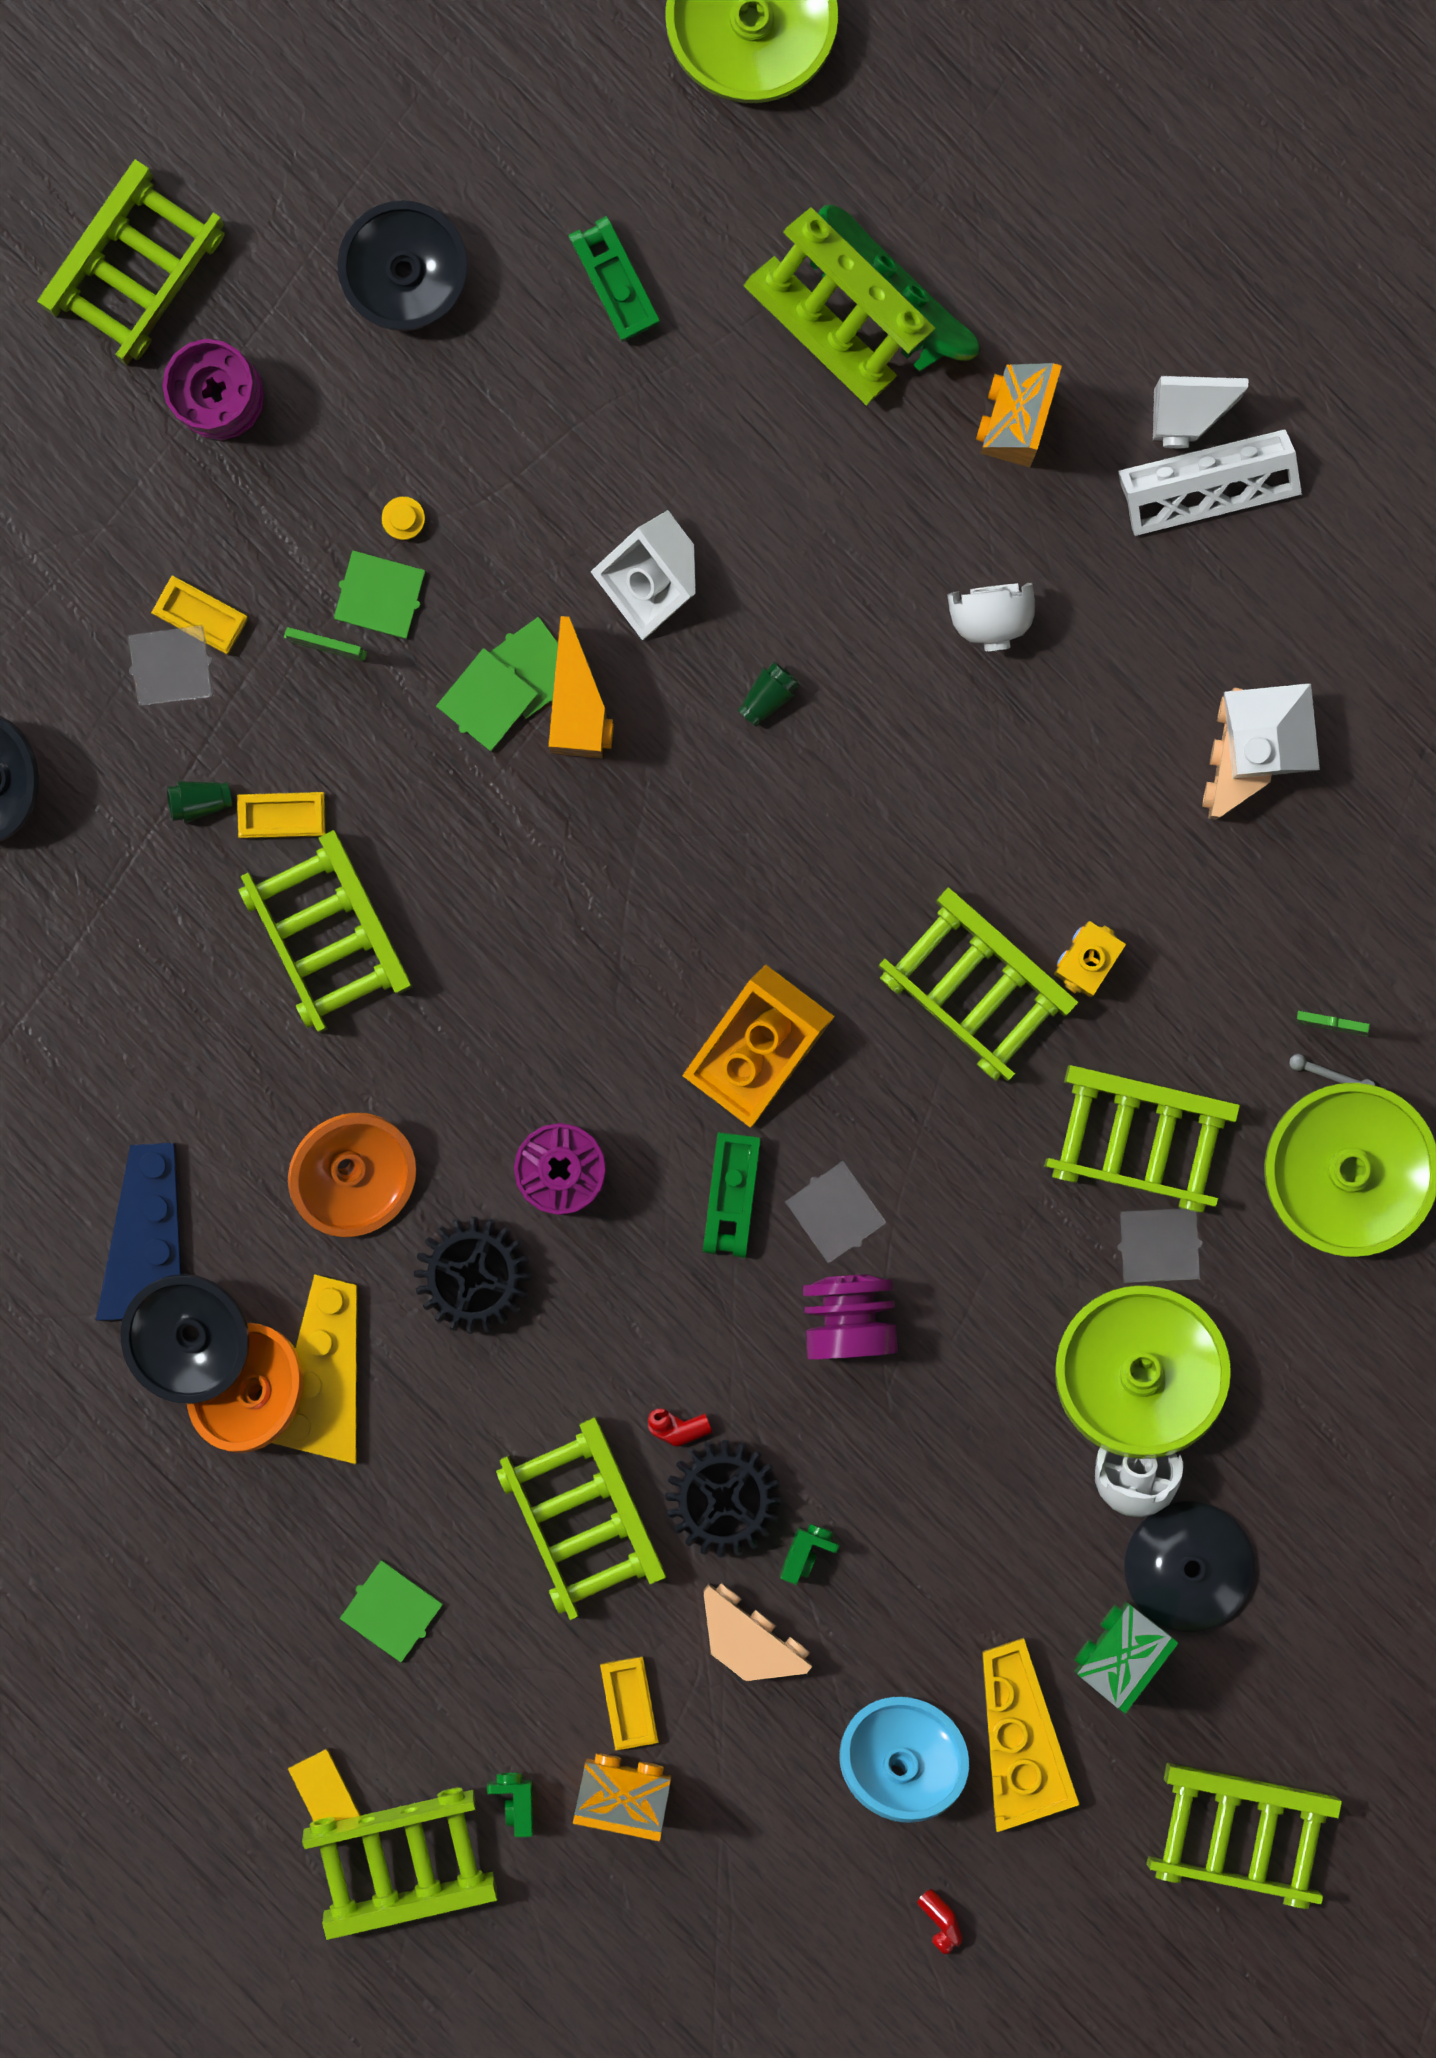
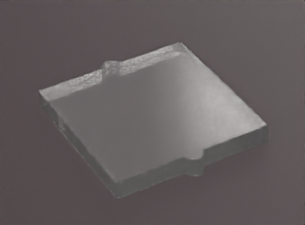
(170, 665)
(835, 1212)
(1159, 1245)

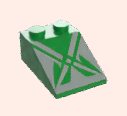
(1124, 1655)

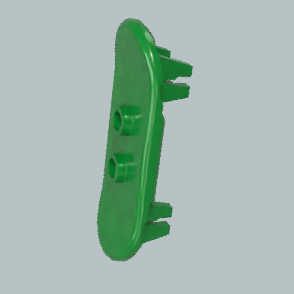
(949, 336)

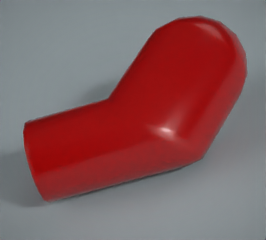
(676, 1431)
(944, 1918)

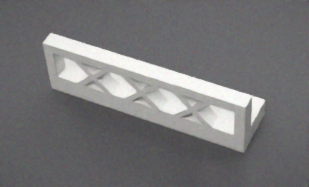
(1214, 467)

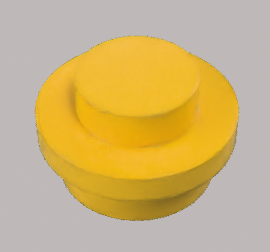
(403, 518)

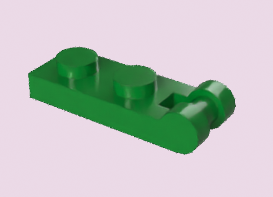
(615, 280)
(731, 1192)

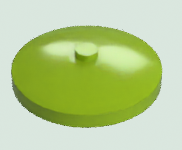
(751, 46)
(1351, 1169)
(1142, 1372)

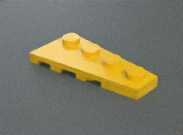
(328, 1357)
(1024, 1750)

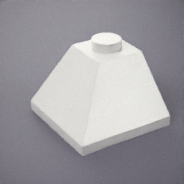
(1191, 406)
(650, 573)
(1271, 731)

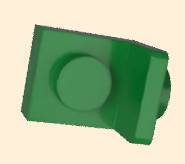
(799, 1558)
(520, 1809)

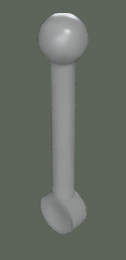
(1298, 1063)

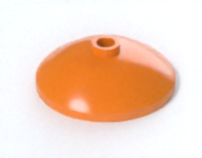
(364, 1192)
(235, 1417)

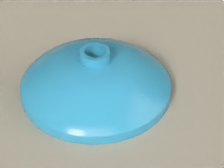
(918, 1741)

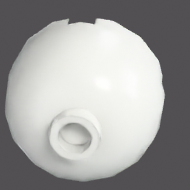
(993, 614)
(1137, 1485)

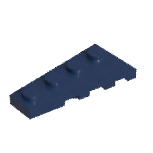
(145, 1228)

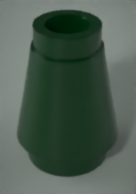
(768, 693)
(197, 799)

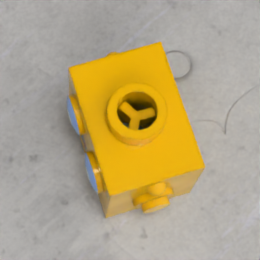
(1074, 970)

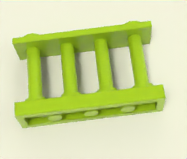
(113, 224)
(818, 327)
(348, 897)
(1017, 972)
(1170, 1107)
(605, 1484)
(1229, 1793)
(387, 1904)

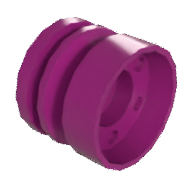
(190, 385)
(586, 1169)
(849, 1318)

